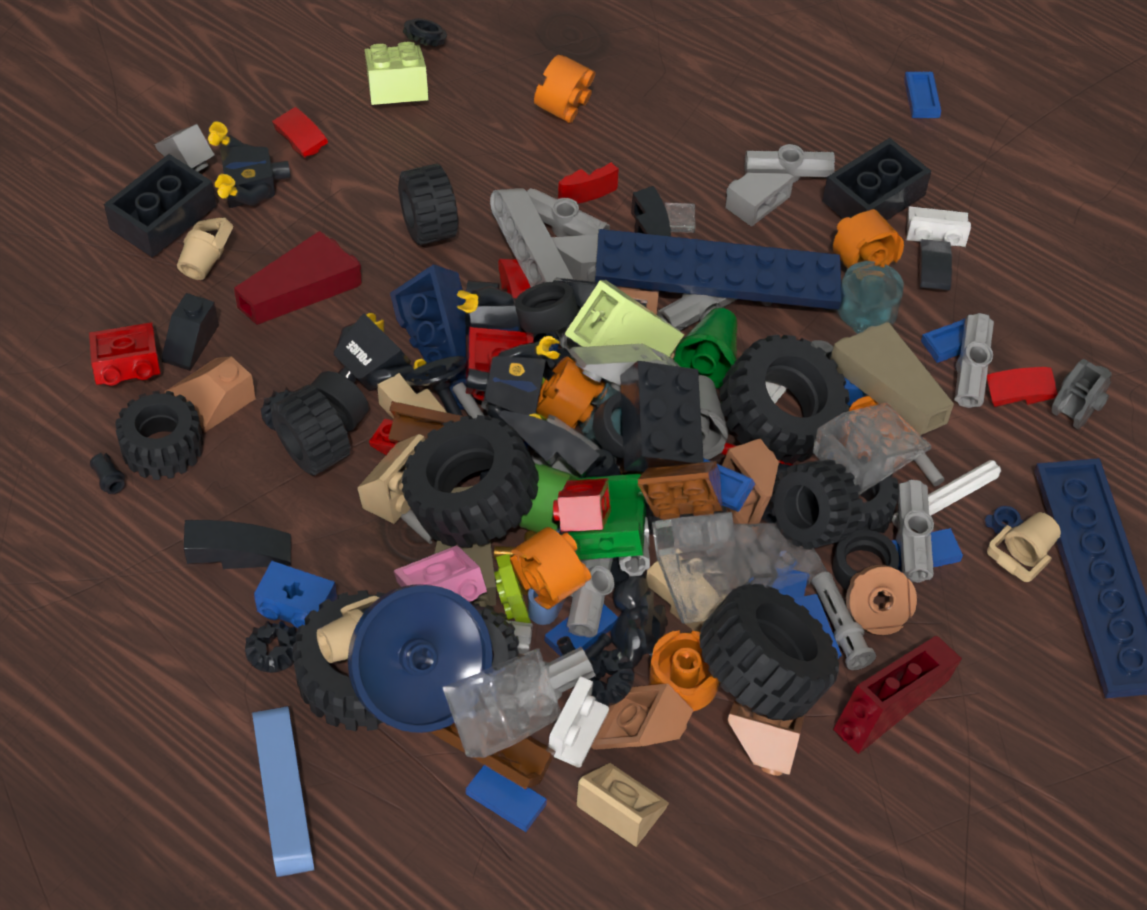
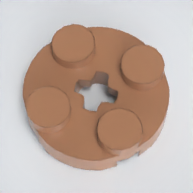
(895, 612)

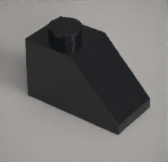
(189, 331)

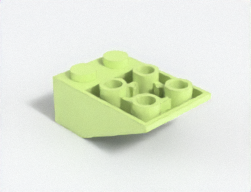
(396, 73)
(618, 319)

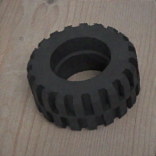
(804, 373)
(488, 506)
(769, 652)
(318, 682)

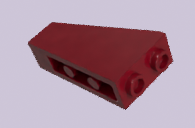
(298, 279)
(895, 692)

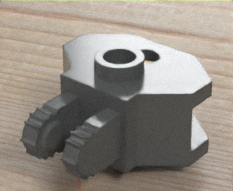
(1083, 392)

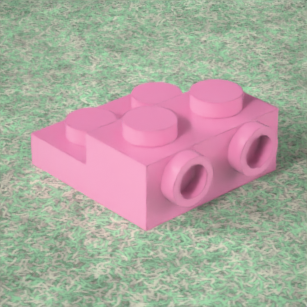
(445, 569)

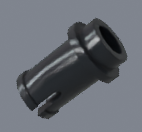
(110, 478)

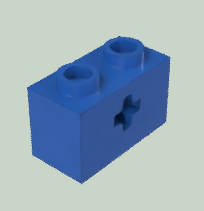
(291, 593)

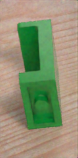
(624, 527)

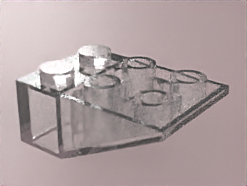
(869, 443)
(769, 557)
(698, 562)
(502, 704)

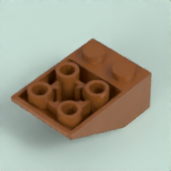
(682, 489)

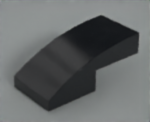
(935, 264)

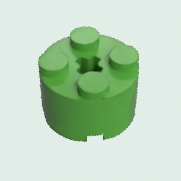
(541, 514)

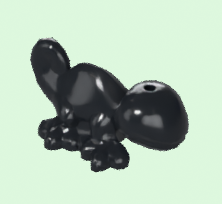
(640, 622)

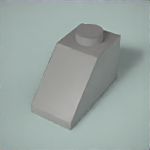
(188, 147)
(758, 195)
(578, 254)

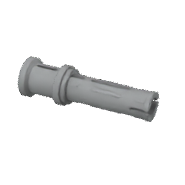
(847, 632)

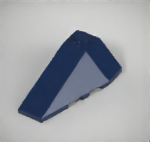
(430, 314)

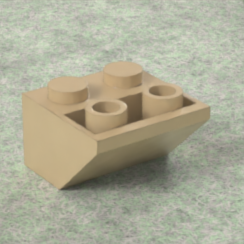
(382, 488)

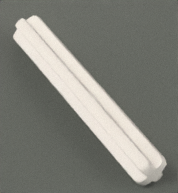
(959, 488)

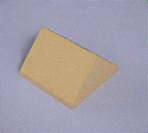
(620, 802)

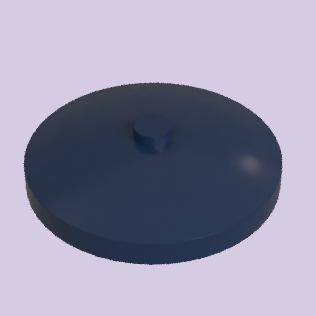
(410, 650)

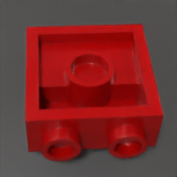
(488, 343)
(124, 354)

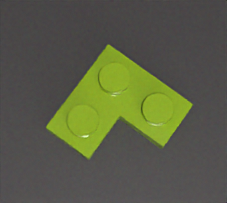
(510, 591)

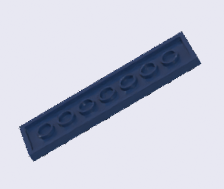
(718, 269)
(1099, 572)

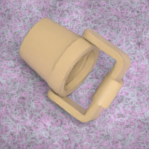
(203, 249)
(1027, 544)
(336, 636)

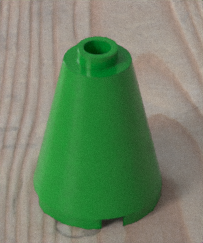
(710, 345)

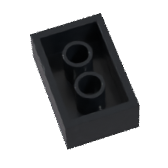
(880, 180)
(160, 205)
(660, 416)

